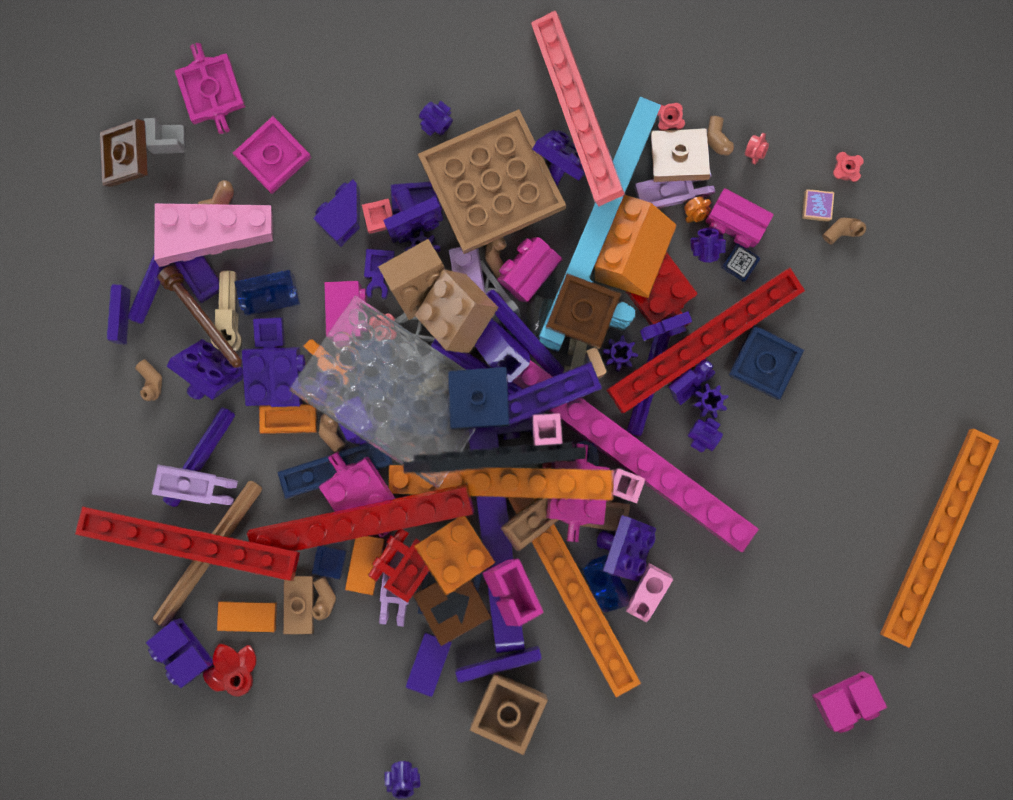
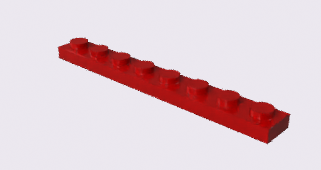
(705, 340)
(366, 520)
(188, 543)

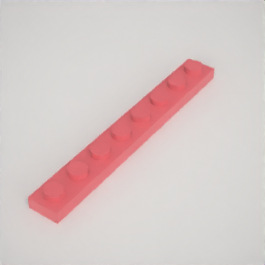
(577, 109)

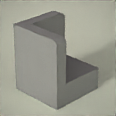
(164, 138)

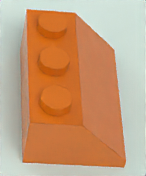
(634, 247)

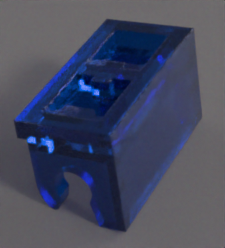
(267, 292)

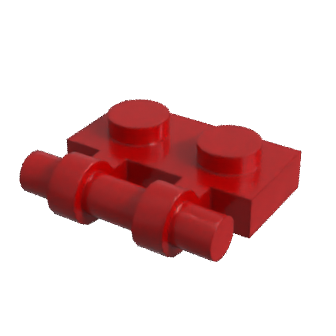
(408, 573)

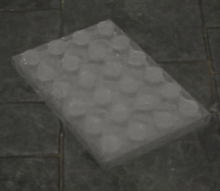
(383, 386)

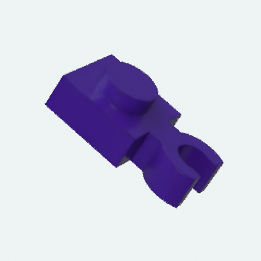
(373, 260)
(673, 325)
(269, 332)
(689, 382)

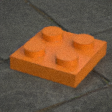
(454, 554)

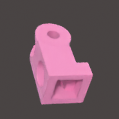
(546, 429)
(627, 485)
(649, 592)

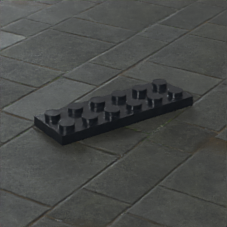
(491, 458)

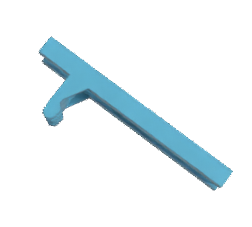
(603, 216)

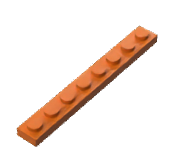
(514, 482)
(939, 537)
(582, 606)

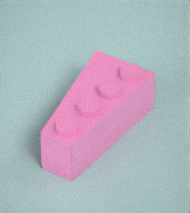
(206, 229)

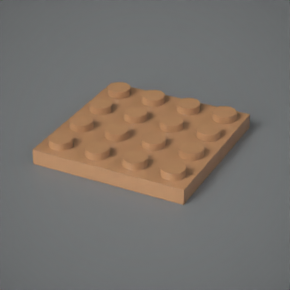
(491, 181)

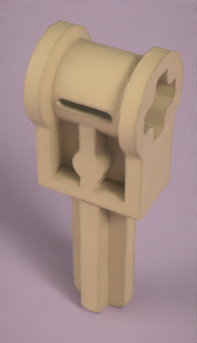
(226, 317)

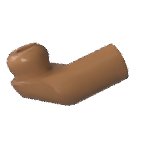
(717, 139)
(222, 195)
(844, 227)
(492, 255)
(153, 380)
(328, 432)
(325, 601)

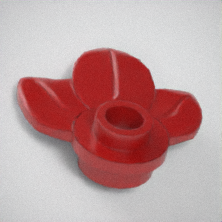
(228, 666)

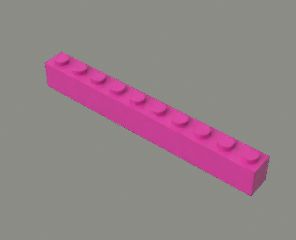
(644, 462)

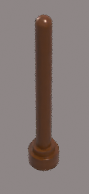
(172, 280)

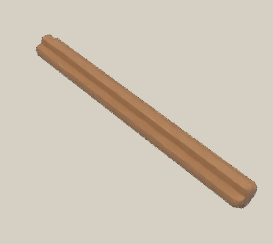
(197, 568)

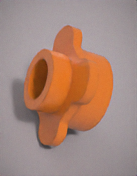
(697, 209)

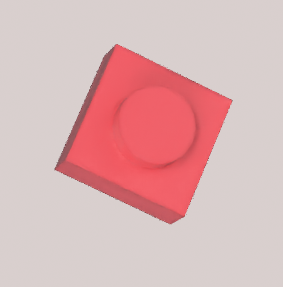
(375, 214)

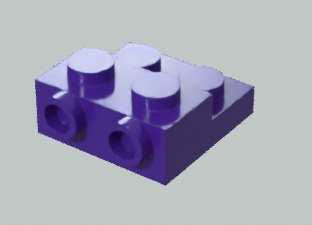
(270, 374)

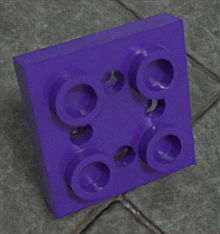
(561, 153)
(412, 217)
(205, 370)
(627, 548)

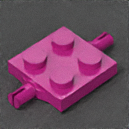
(209, 88)
(354, 485)
(576, 511)

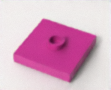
(272, 155)

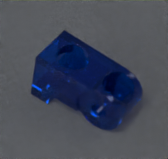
(606, 587)

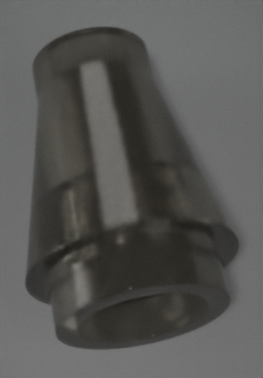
(536, 313)

